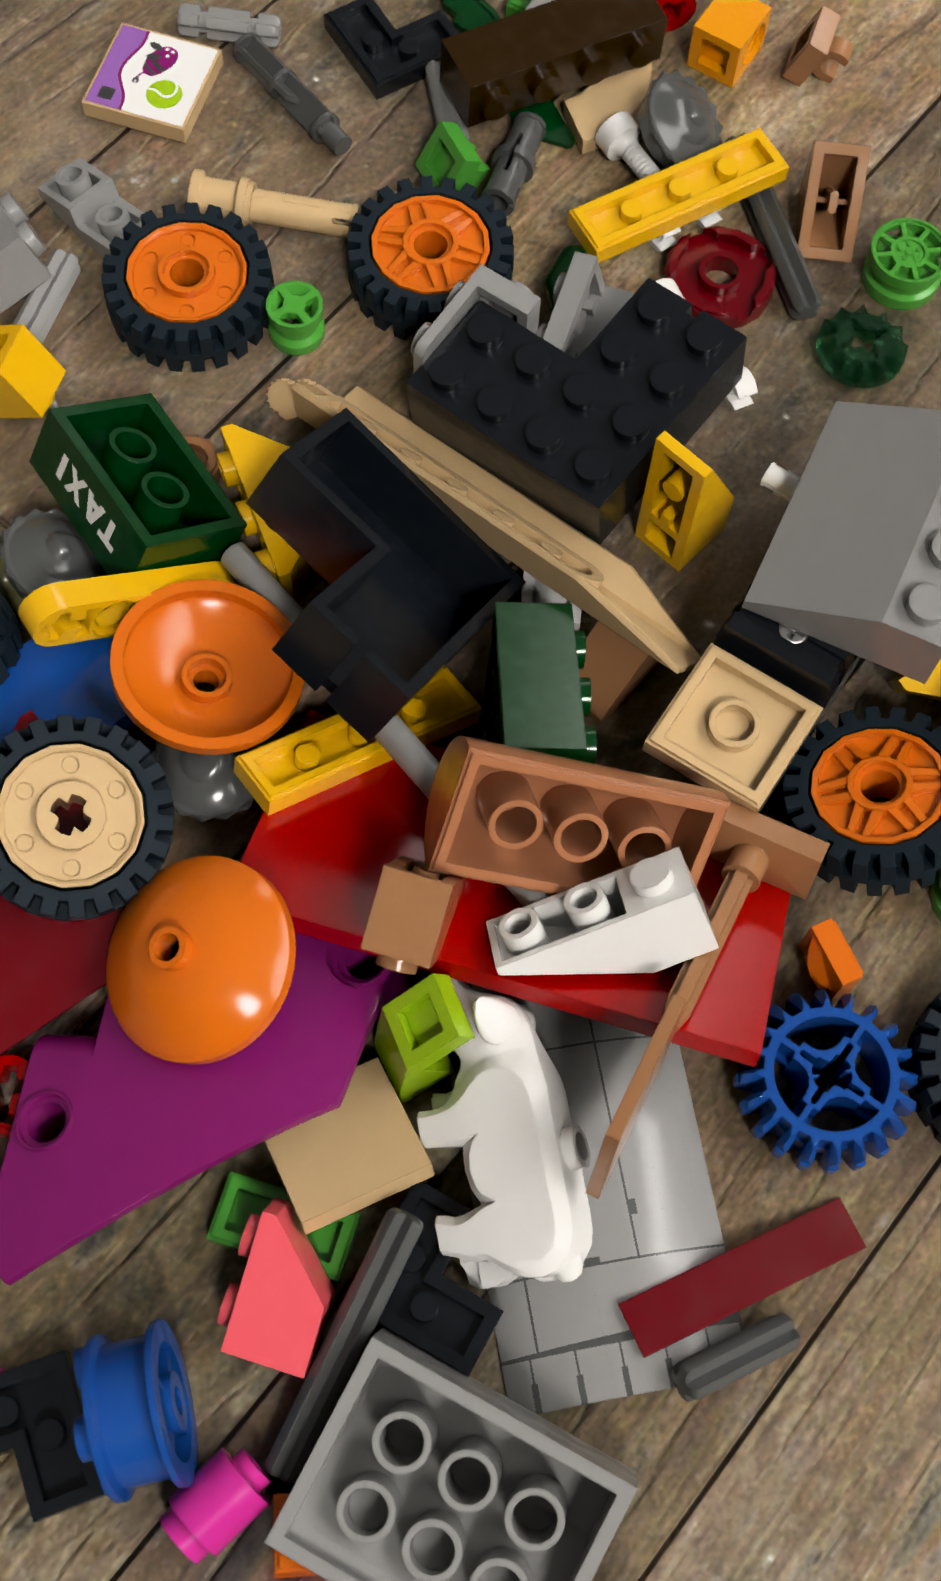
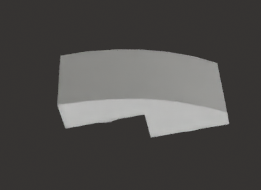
(89, 204)

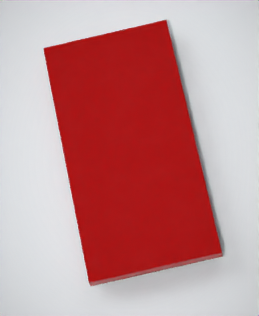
(328, 866)

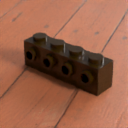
(547, 53)

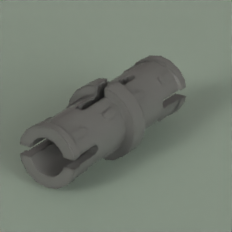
(515, 161)

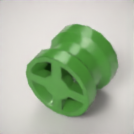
(304, 306)

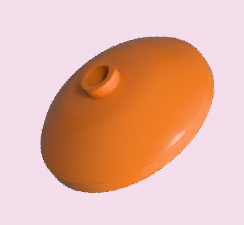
(210, 636)
(228, 967)

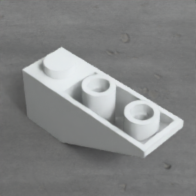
(611, 925)

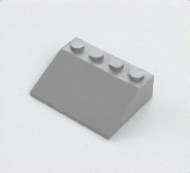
(863, 540)
(447, 1483)

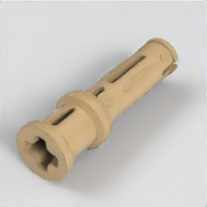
(270, 206)

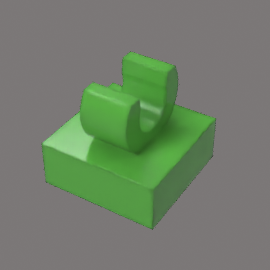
(451, 156)

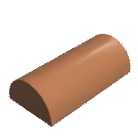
(558, 819)

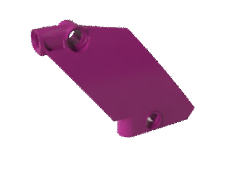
(155, 1123)

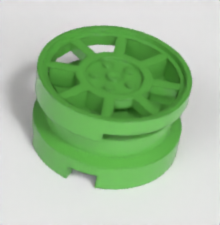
(905, 266)

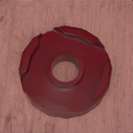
(729, 252)

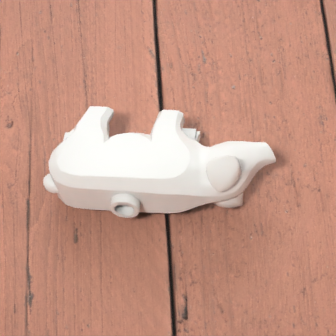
(516, 1152)

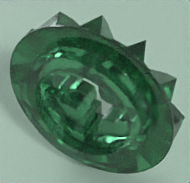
(856, 365)

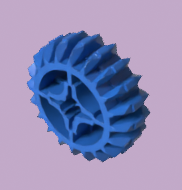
(848, 1092)

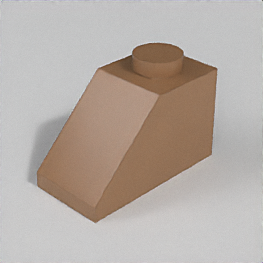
(411, 915)

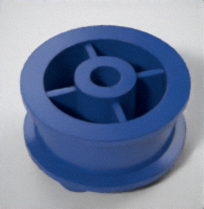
(135, 1411)

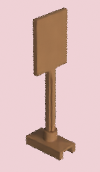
(753, 852)

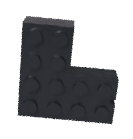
(580, 427)
(399, 568)

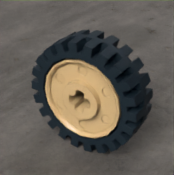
(122, 802)

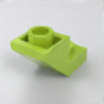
(419, 1033)

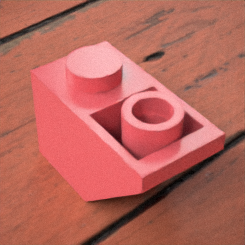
(283, 1295)

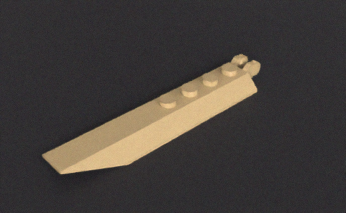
(507, 521)

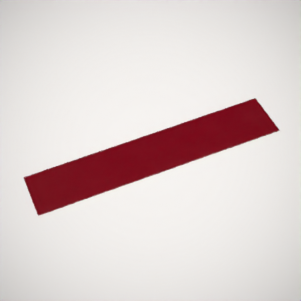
(741, 1277)

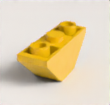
(244, 464)

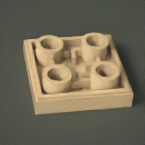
(350, 1153)

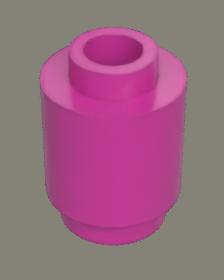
(217, 1505)

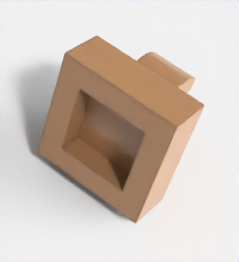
(818, 49)

